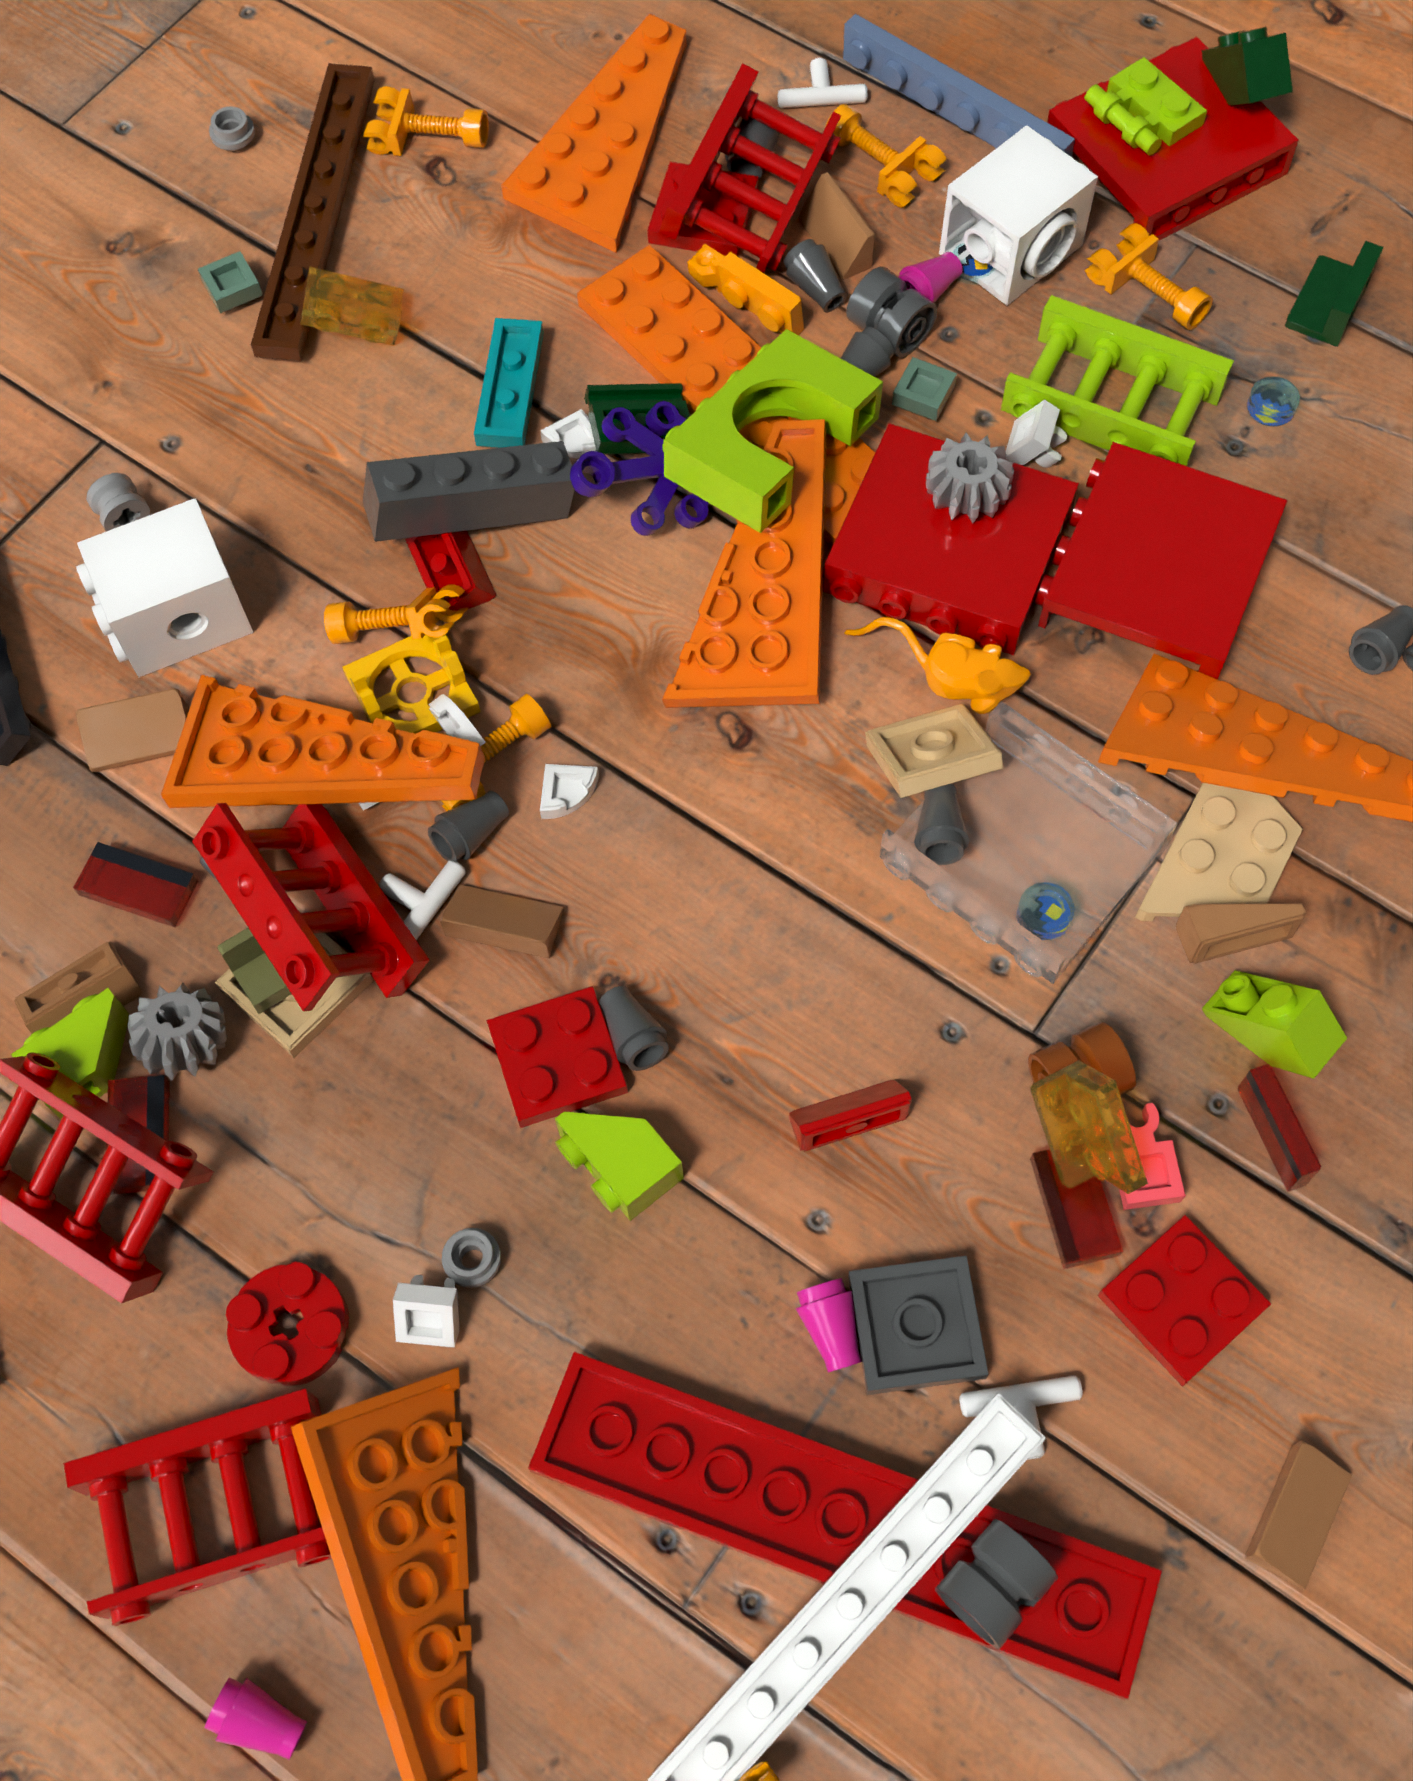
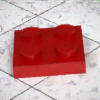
(716, 201)
(557, 1056)
(1183, 1300)

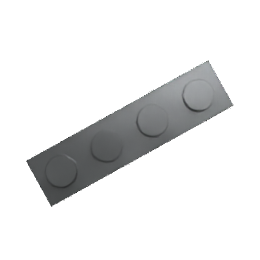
(467, 490)

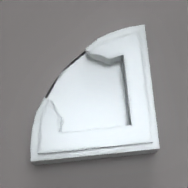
(574, 432)
(454, 720)
(566, 789)

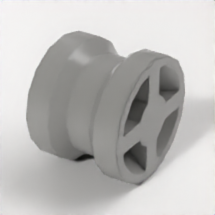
(116, 501)

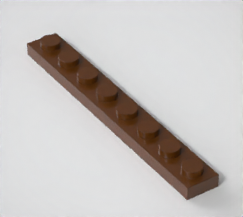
(313, 209)

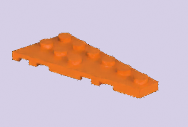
(600, 146)
(764, 601)
(1252, 744)
(302, 752)
(399, 1548)

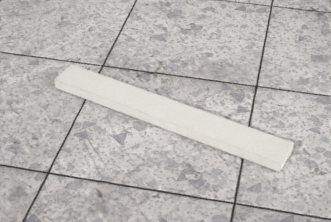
(855, 1598)

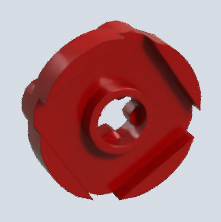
(256, 1312)

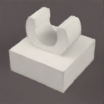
(1035, 435)
(426, 1313)

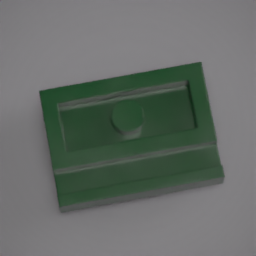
(635, 398)

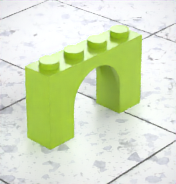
(783, 380)

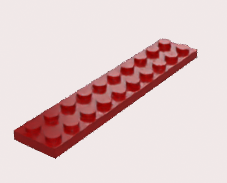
(813, 1508)

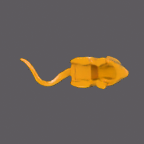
(959, 669)

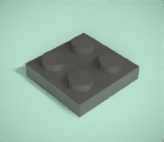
(917, 1325)

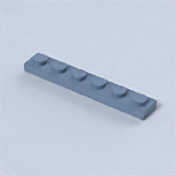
(940, 87)

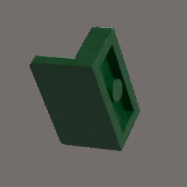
(1332, 295)

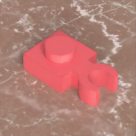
(1158, 1164)

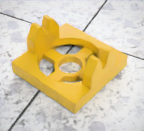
(364, 671)

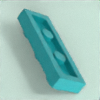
(509, 383)

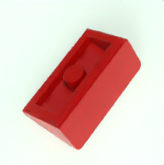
(452, 561)
(850, 1114)

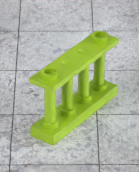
(1130, 350)

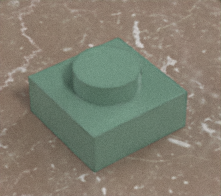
(230, 282)
(924, 388)

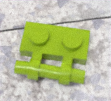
(1146, 107)

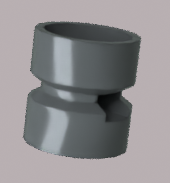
(888, 306)
(996, 1583)

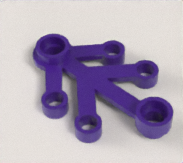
(642, 468)

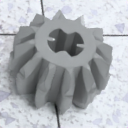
(969, 477)
(177, 1031)

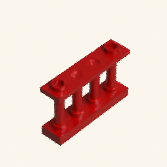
(726, 138)
(340, 881)
(76, 1236)
(166, 1460)

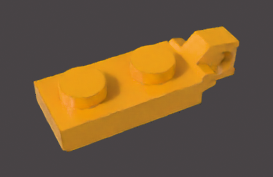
(748, 288)

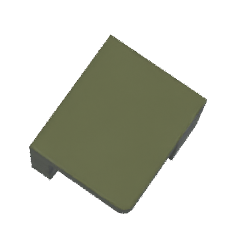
(253, 970)

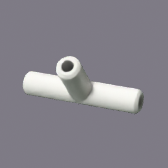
(821, 92)
(427, 904)
(1025, 1399)

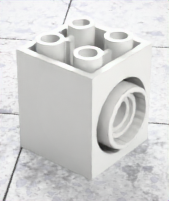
(1019, 212)
(161, 589)

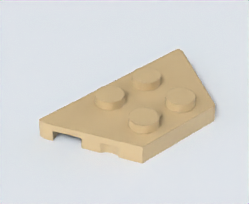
(1223, 853)

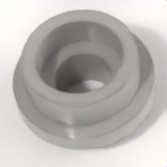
(231, 128)
(459, 1245)

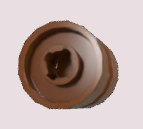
(1094, 1046)

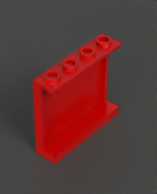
(1199, 174)
(1162, 556)
(943, 571)

